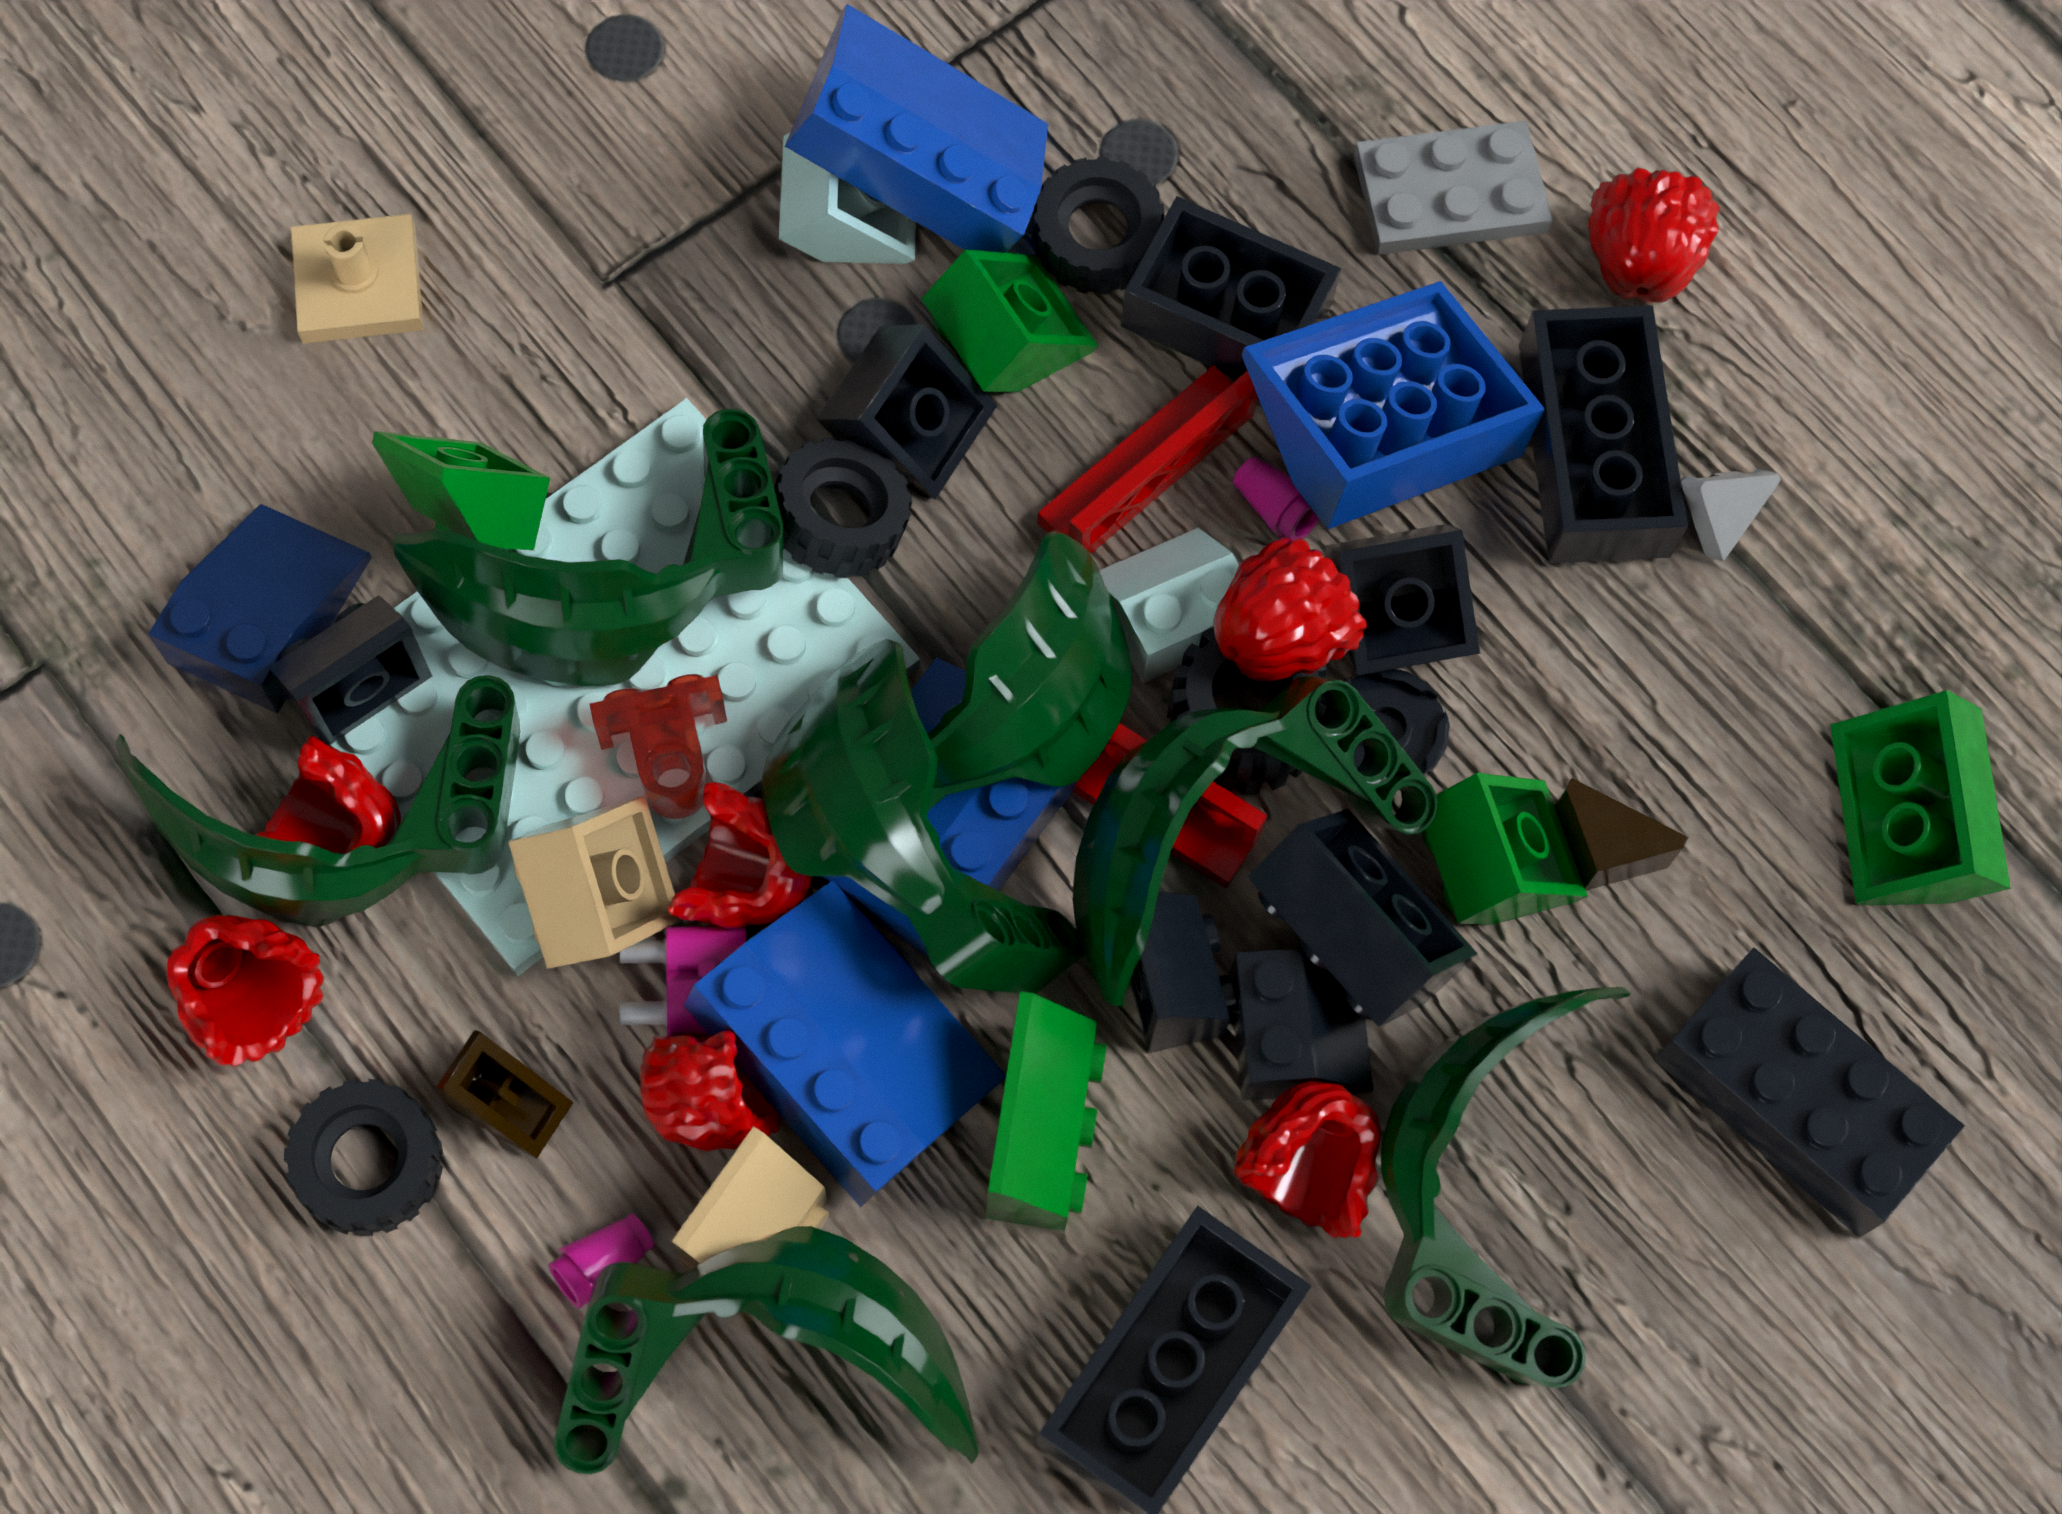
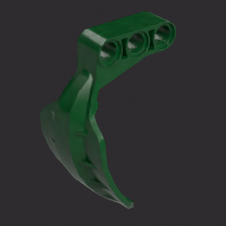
(609, 616)
(1039, 681)
(1162, 779)
(852, 801)
(318, 886)
(1431, 1249)
(798, 1286)

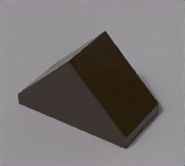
(1613, 839)
(503, 1095)

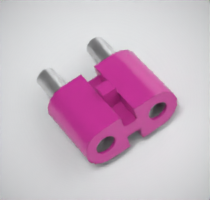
(688, 957)

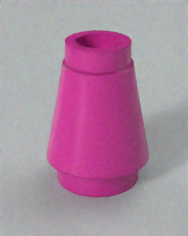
(1275, 499)
(585, 1257)

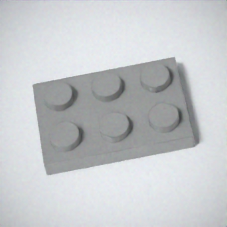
(1452, 187)

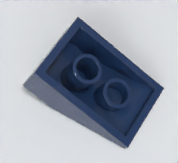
(255, 599)

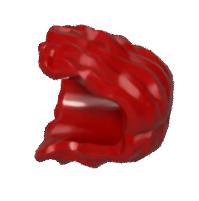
(1651, 232)
(1287, 613)
(334, 803)
(742, 867)
(243, 986)
(699, 1093)
(1314, 1157)

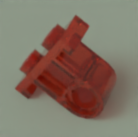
(663, 736)

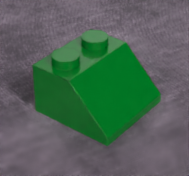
(1006, 319)
(467, 487)
(1501, 850)

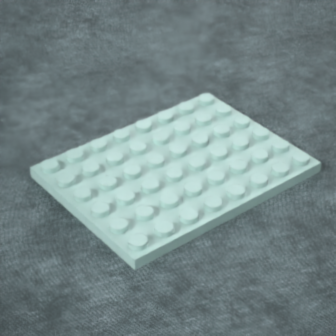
(762, 644)

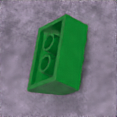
(1920, 803)
(1044, 1116)

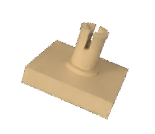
(356, 278)

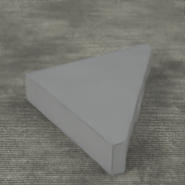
(1726, 506)

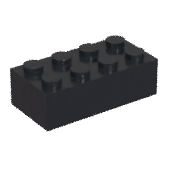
(1604, 435)
(1809, 1094)
(1172, 1365)

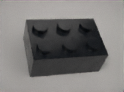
(1222, 287)
(1360, 916)

